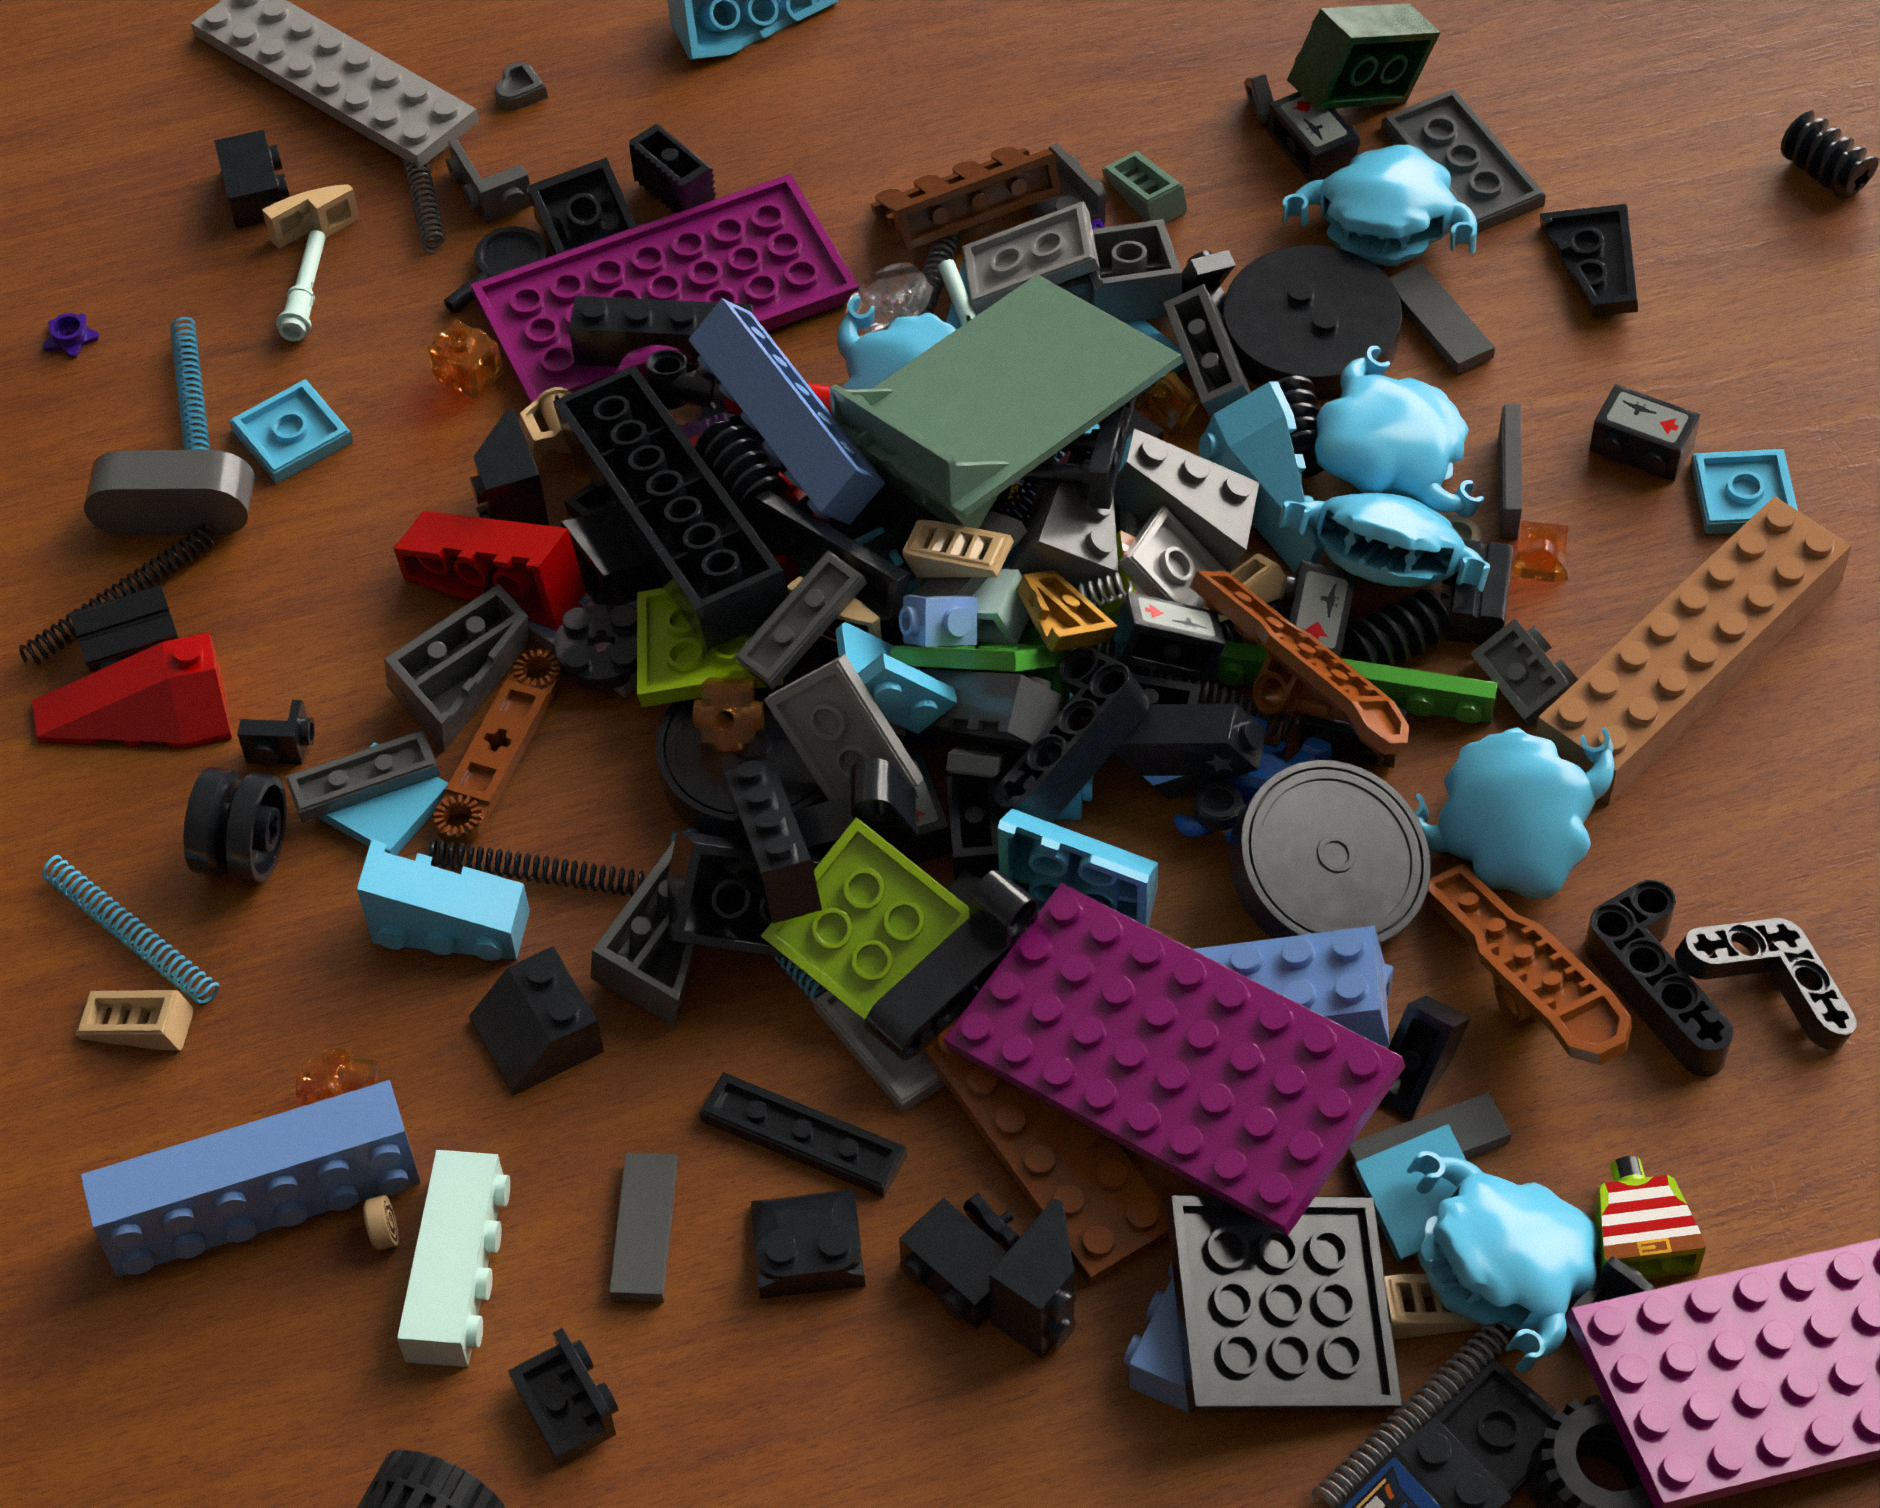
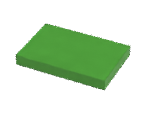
(979, 657)

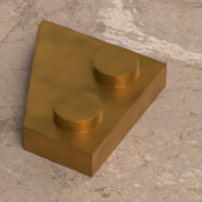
(1062, 613)

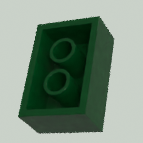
(1363, 55)

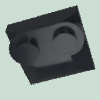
(580, 206)
(807, 1243)

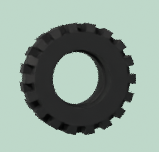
(1554, 1464)
(425, 1481)

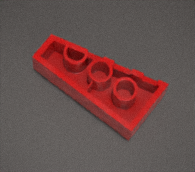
(475, 554)

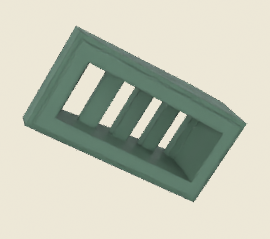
(1149, 192)

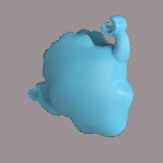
(1387, 206)
(885, 351)
(1394, 437)
(1388, 539)
(1519, 811)
(1506, 1253)

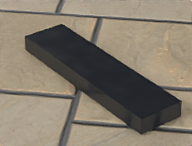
(803, 1134)

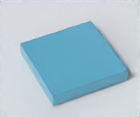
(291, 431)
(1738, 485)
(390, 817)
(1397, 1203)

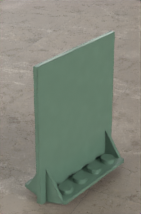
(998, 398)

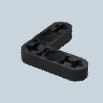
(1820, 1012)

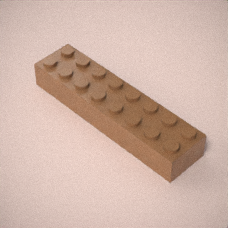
(1697, 642)

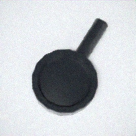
(498, 253)

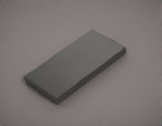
(1479, 164)

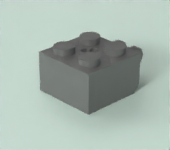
(1134, 272)

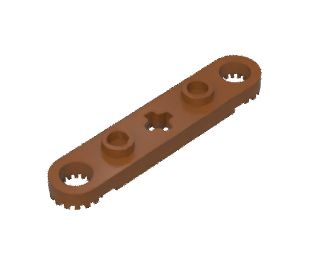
(485, 773)

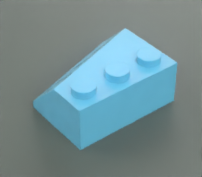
(1044, 855)

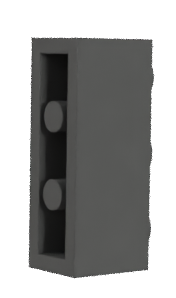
(1207, 349)

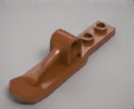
(1302, 671)
(1533, 969)

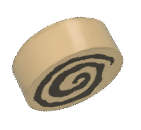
(380, 1222)

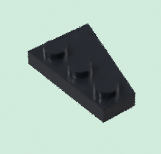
(1597, 255)

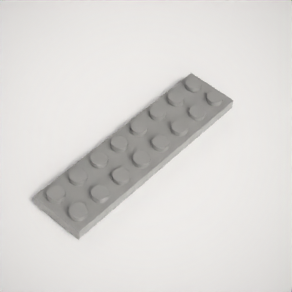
(338, 75)

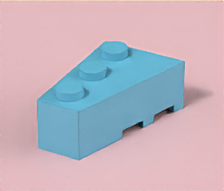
(439, 909)

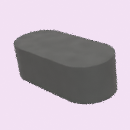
(169, 492)

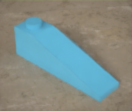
(728, 26)
(1257, 443)

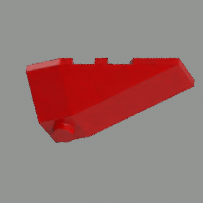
(157, 695)

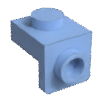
(939, 620)

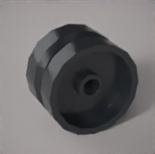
(235, 824)

